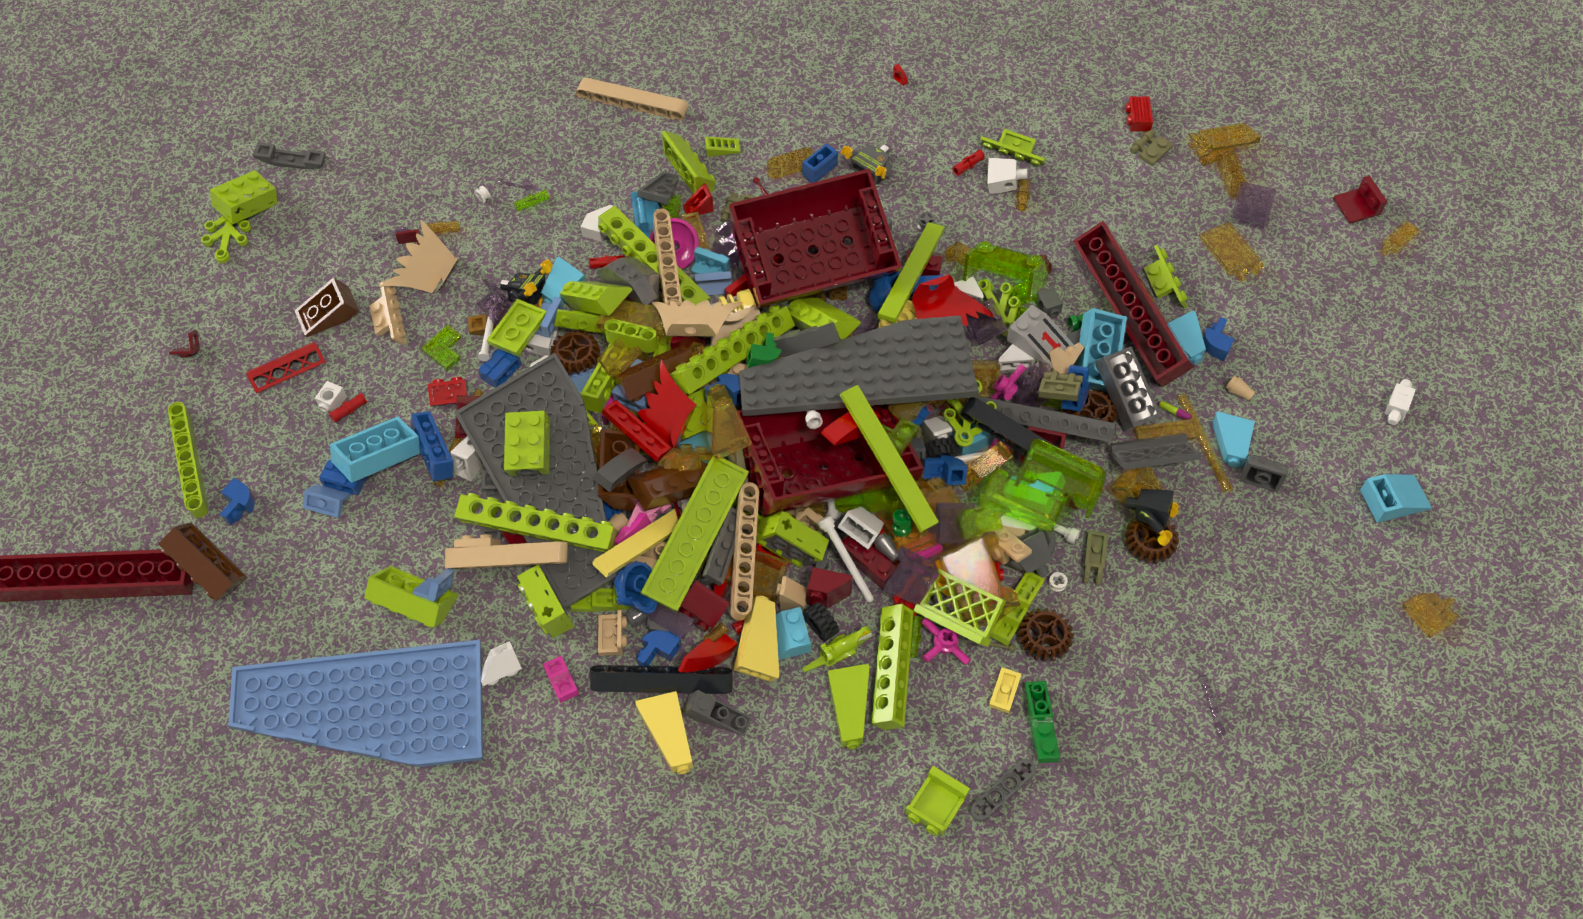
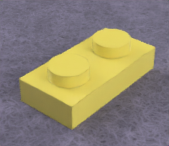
(1005, 690)

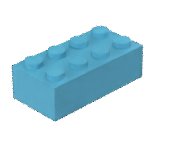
(1100, 335)
(374, 449)

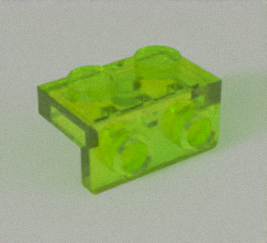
(978, 521)

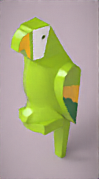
(840, 648)

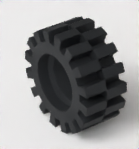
(942, 446)
(821, 621)

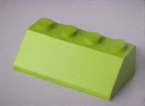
(686, 162)
(594, 296)
(814, 311)
(394, 590)

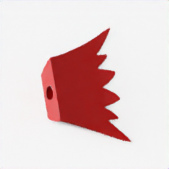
(945, 301)
(669, 410)

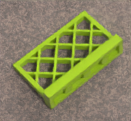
(953, 623)

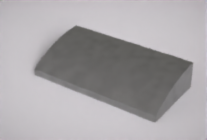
(1128, 388)

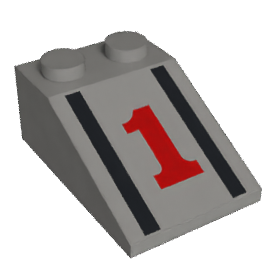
(1037, 335)

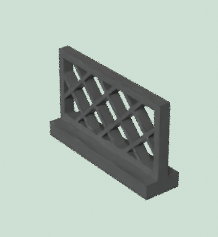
(1153, 451)
(720, 553)

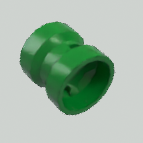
(1075, 321)
(902, 523)

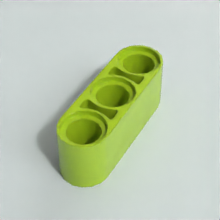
(631, 335)

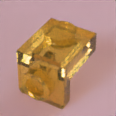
(956, 252)

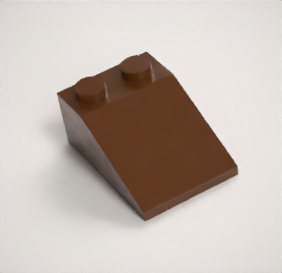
(326, 308)

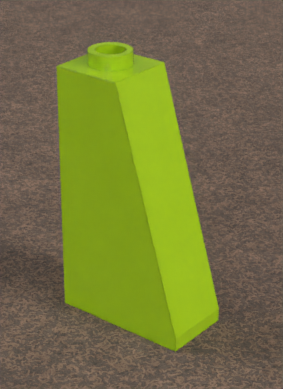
(849, 700)

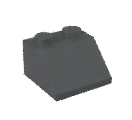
(1263, 473)

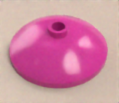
(686, 237)

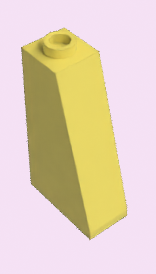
(758, 642)
(666, 726)

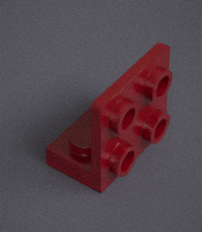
(1362, 202)

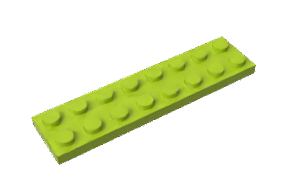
(694, 533)

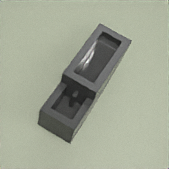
(619, 469)

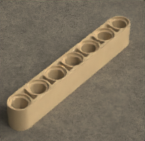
(632, 98)
(666, 257)
(506, 555)
(741, 559)

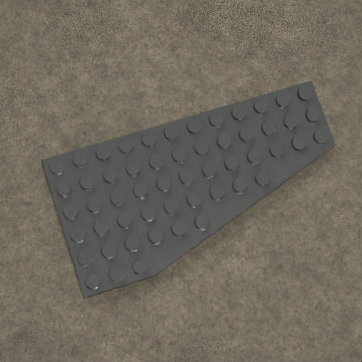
(890, 365)
(572, 464)

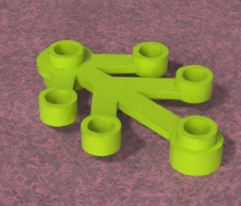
(225, 232)
(987, 290)
(965, 429)

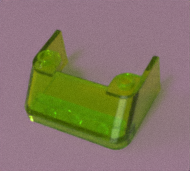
(1007, 262)
(1064, 472)
(1025, 502)

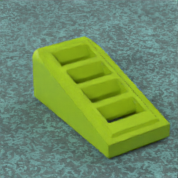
(717, 151)

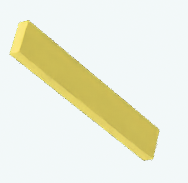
(636, 544)

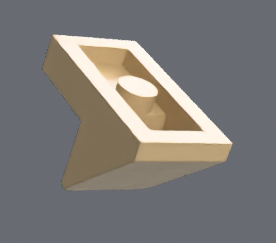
(1062, 359)

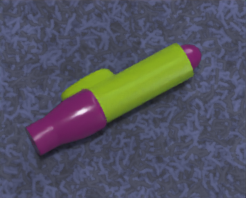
(1177, 412)

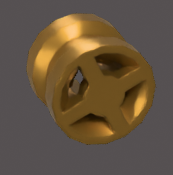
(839, 293)

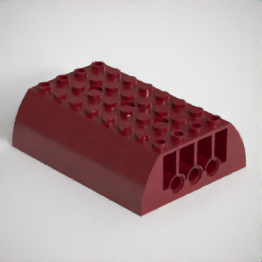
(815, 217)
(789, 446)

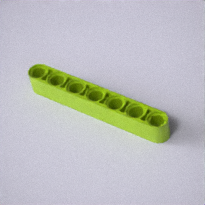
(187, 460)

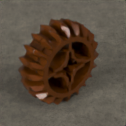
(586, 351)
(1099, 405)
(1144, 549)
(1034, 622)

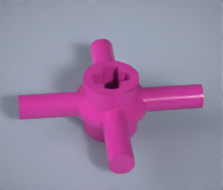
(1006, 386)
(945, 642)

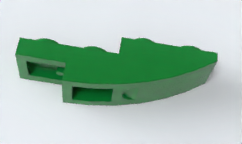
(1041, 722)

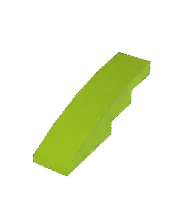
(1026, 592)
(601, 600)

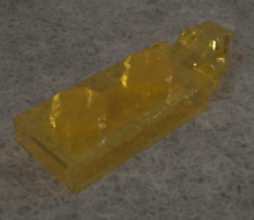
(1399, 238)

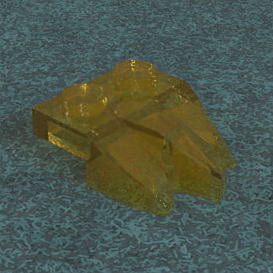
(685, 457)
(1431, 612)

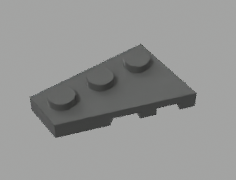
(660, 188)

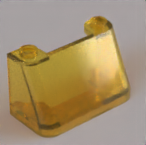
(723, 424)
(974, 564)

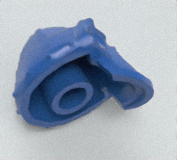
(881, 289)
(629, 585)

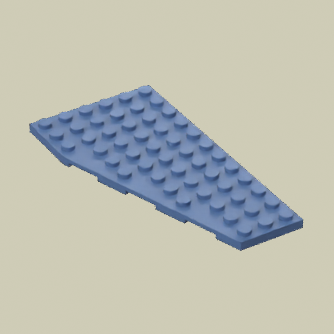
(385, 704)

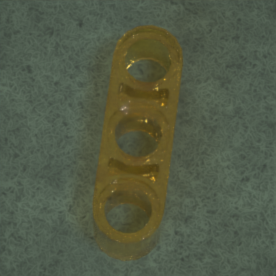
(787, 163)
(1231, 172)

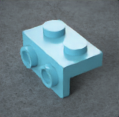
(709, 262)

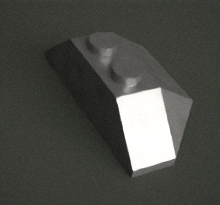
(633, 274)

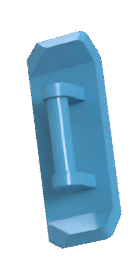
(643, 213)

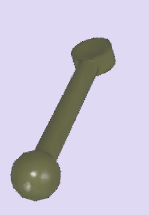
(1011, 647)

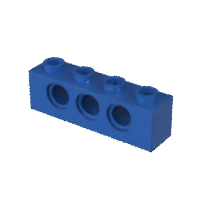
(432, 446)

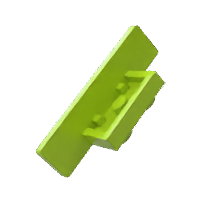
(1016, 144)
(1162, 278)
(577, 320)

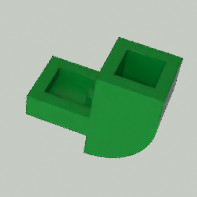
(763, 353)

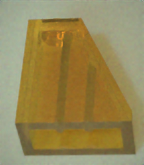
(985, 464)

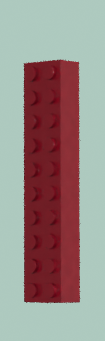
(1132, 299)
(91, 576)

